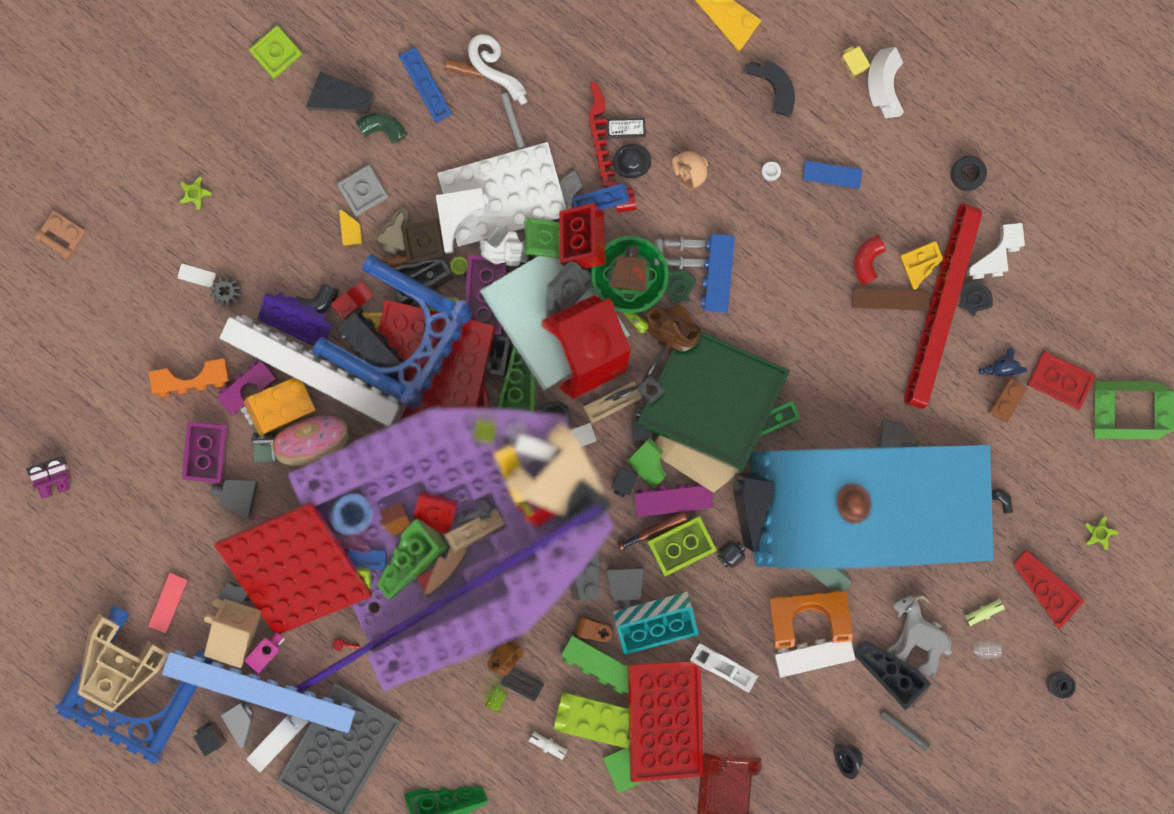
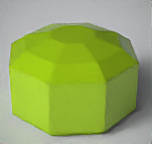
(459, 266)

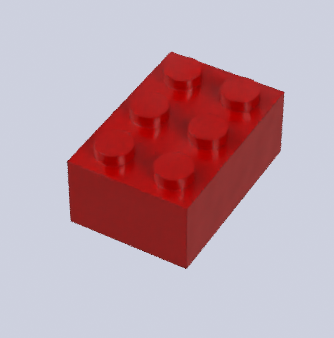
(582, 236)

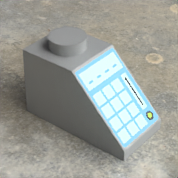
(239, 722)

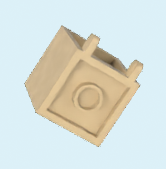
(231, 632)

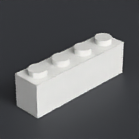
(812, 656)

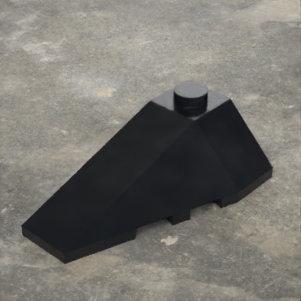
(499, 356)
(752, 498)
(899, 678)

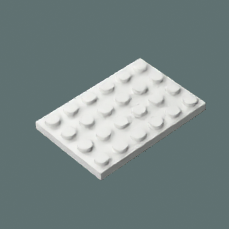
(516, 187)

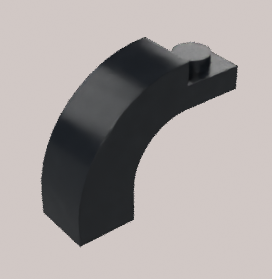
(780, 82)

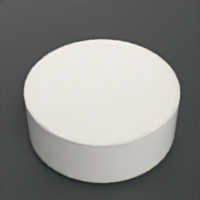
(771, 171)

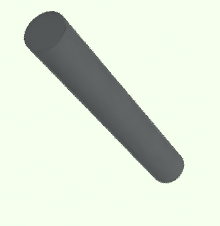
(905, 730)

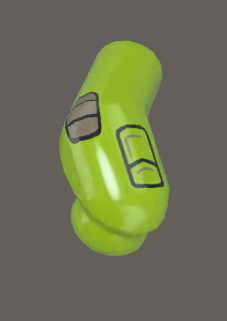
(640, 324)

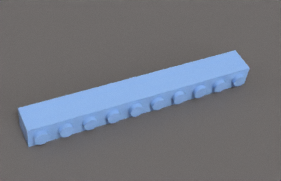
(259, 692)

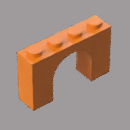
(832, 605)

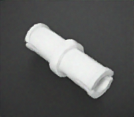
(548, 745)

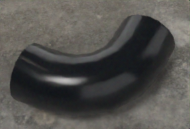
(322, 300)

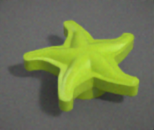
(194, 193)
(1100, 533)

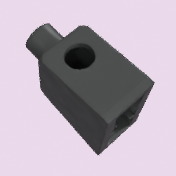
(236, 495)
(625, 585)

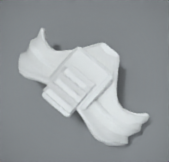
(504, 248)

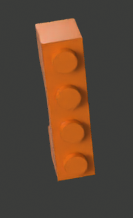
(165, 381)

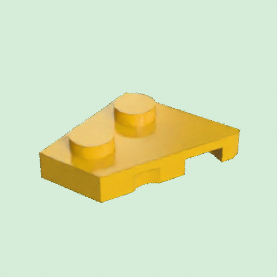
(920, 262)

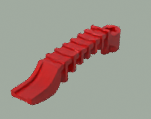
(597, 110)

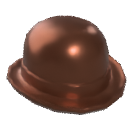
(854, 503)

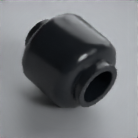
(731, 554)

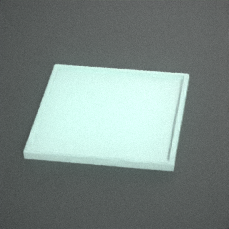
(520, 306)

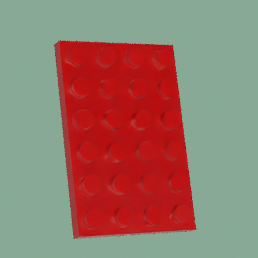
(665, 721)

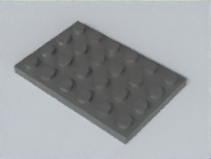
(335, 764)

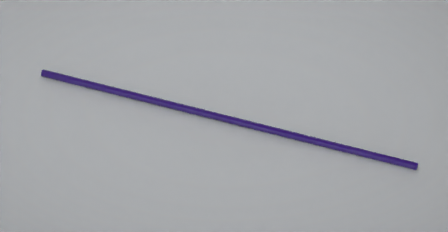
(450, 597)

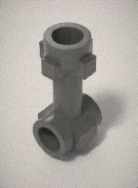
(483, 512)

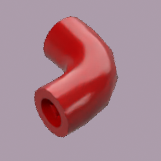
(864, 259)

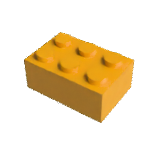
(279, 405)

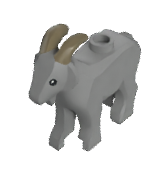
(919, 633)

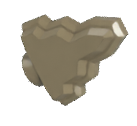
(391, 233)

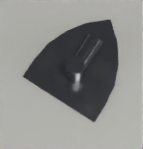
(583, 499)

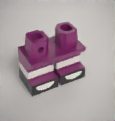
(50, 473)

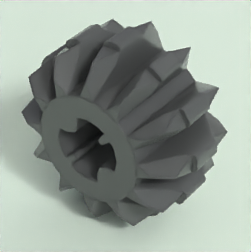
(225, 284)

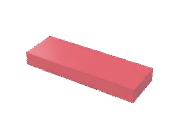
(168, 603)

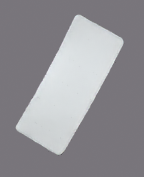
(196, 275)
(535, 448)

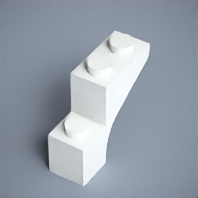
(996, 261)

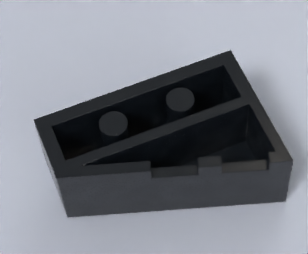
(338, 95)
(430, 273)

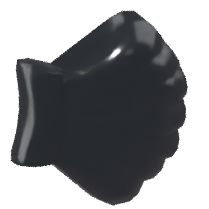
(975, 297)

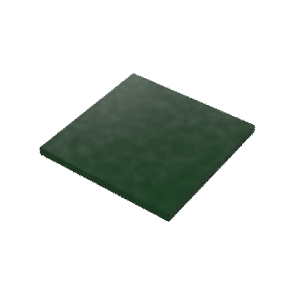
(715, 400)

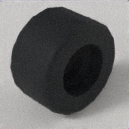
(977, 164)

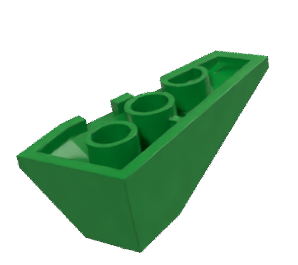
(445, 801)

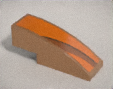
(444, 570)

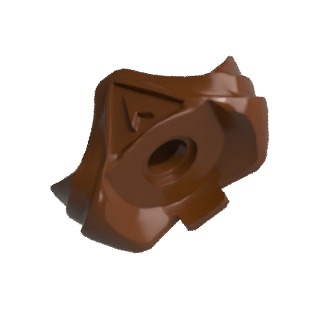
(663, 327)

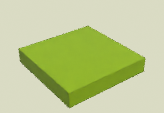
(275, 52)

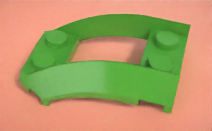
(1106, 410)

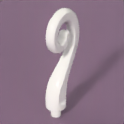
(512, 85)

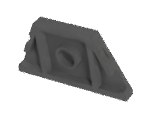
(567, 288)

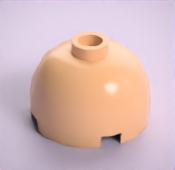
(691, 168)

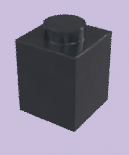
(624, 482)

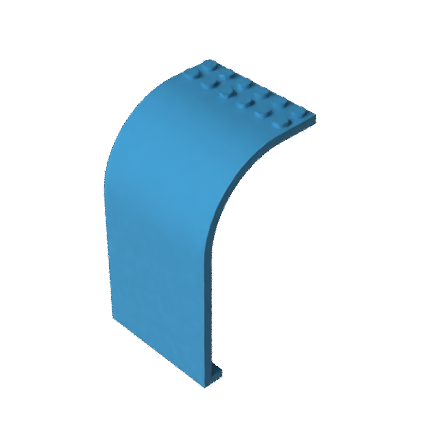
(924, 508)

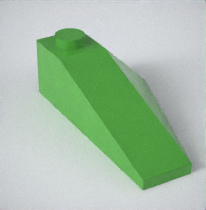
(415, 554)

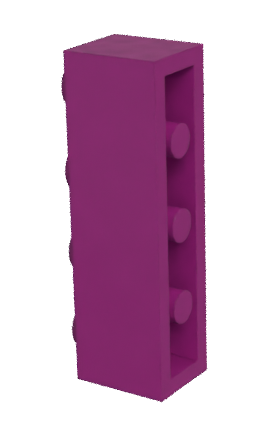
(672, 500)

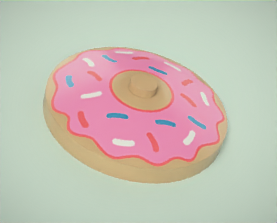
(310, 440)

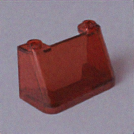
(727, 783)

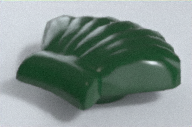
(679, 286)

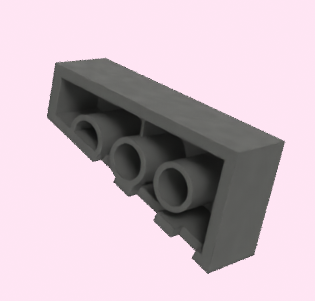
(587, 582)

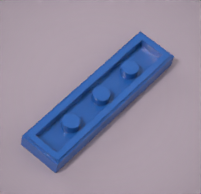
(425, 84)

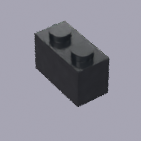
(209, 738)

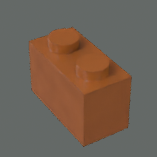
(1007, 400)

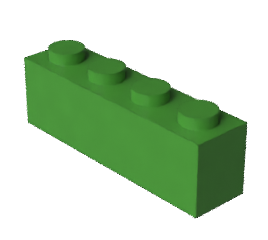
(596, 662)

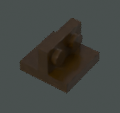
(423, 241)

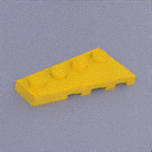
(731, 19)

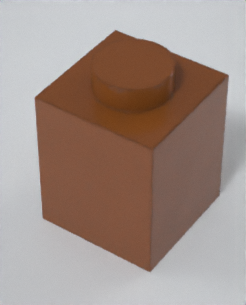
(395, 519)

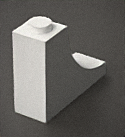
(454, 209)

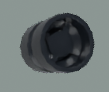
(1060, 685)

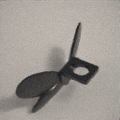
(641, 387)

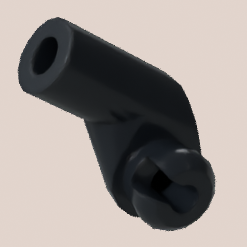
(1004, 498)

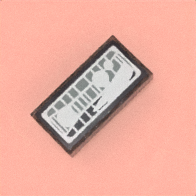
(626, 128)

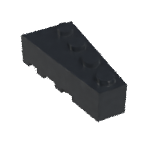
(368, 342)

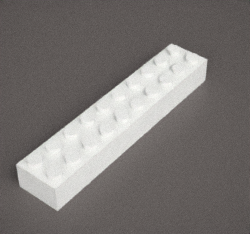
(312, 369)

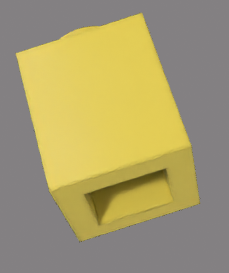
(855, 61)

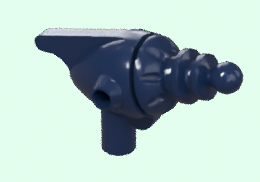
(1004, 366)

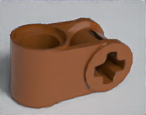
(589, 629)
(506, 656)

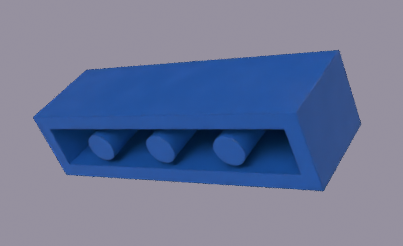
(719, 273)

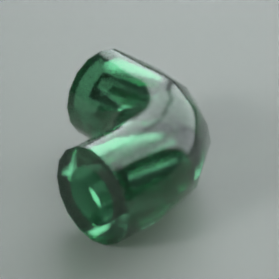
(384, 123)

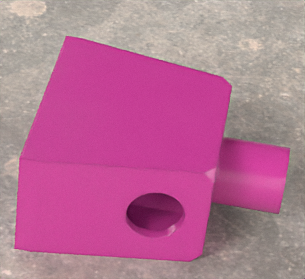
(260, 661)

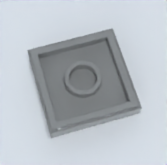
(362, 190)

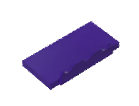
(293, 318)

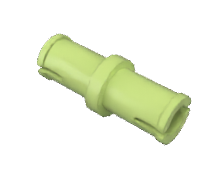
(985, 612)

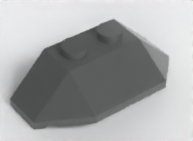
(895, 435)

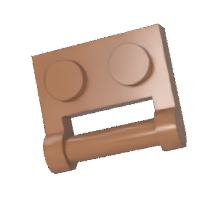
(64, 229)

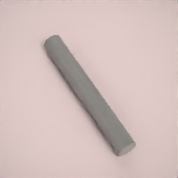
(513, 121)

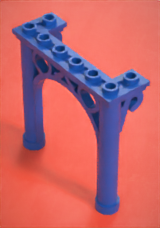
(407, 392)
(158, 740)

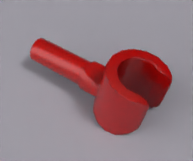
(339, 643)

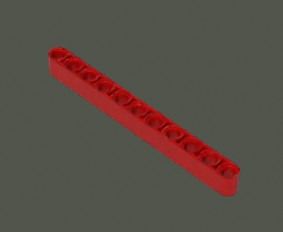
(943, 306)

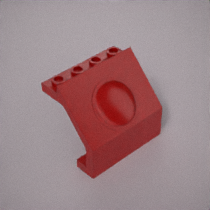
(591, 344)

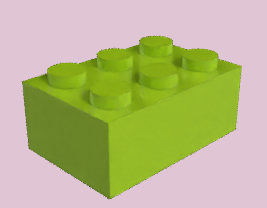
(681, 545)

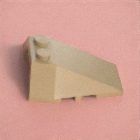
(695, 465)

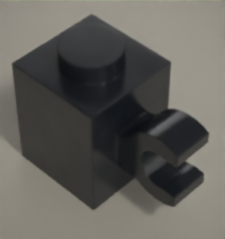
(638, 432)

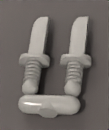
(681, 243)

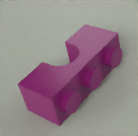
(232, 396)

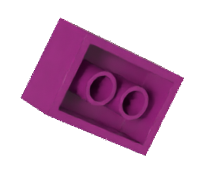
(205, 452)

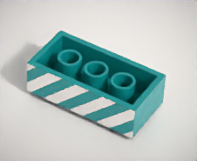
(655, 623)

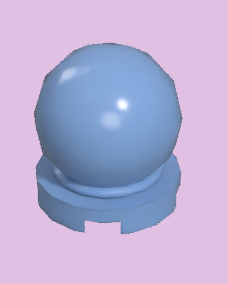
(351, 514)

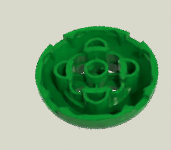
(630, 300)

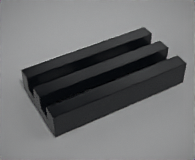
(526, 677)

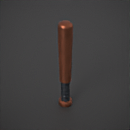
(663, 526)

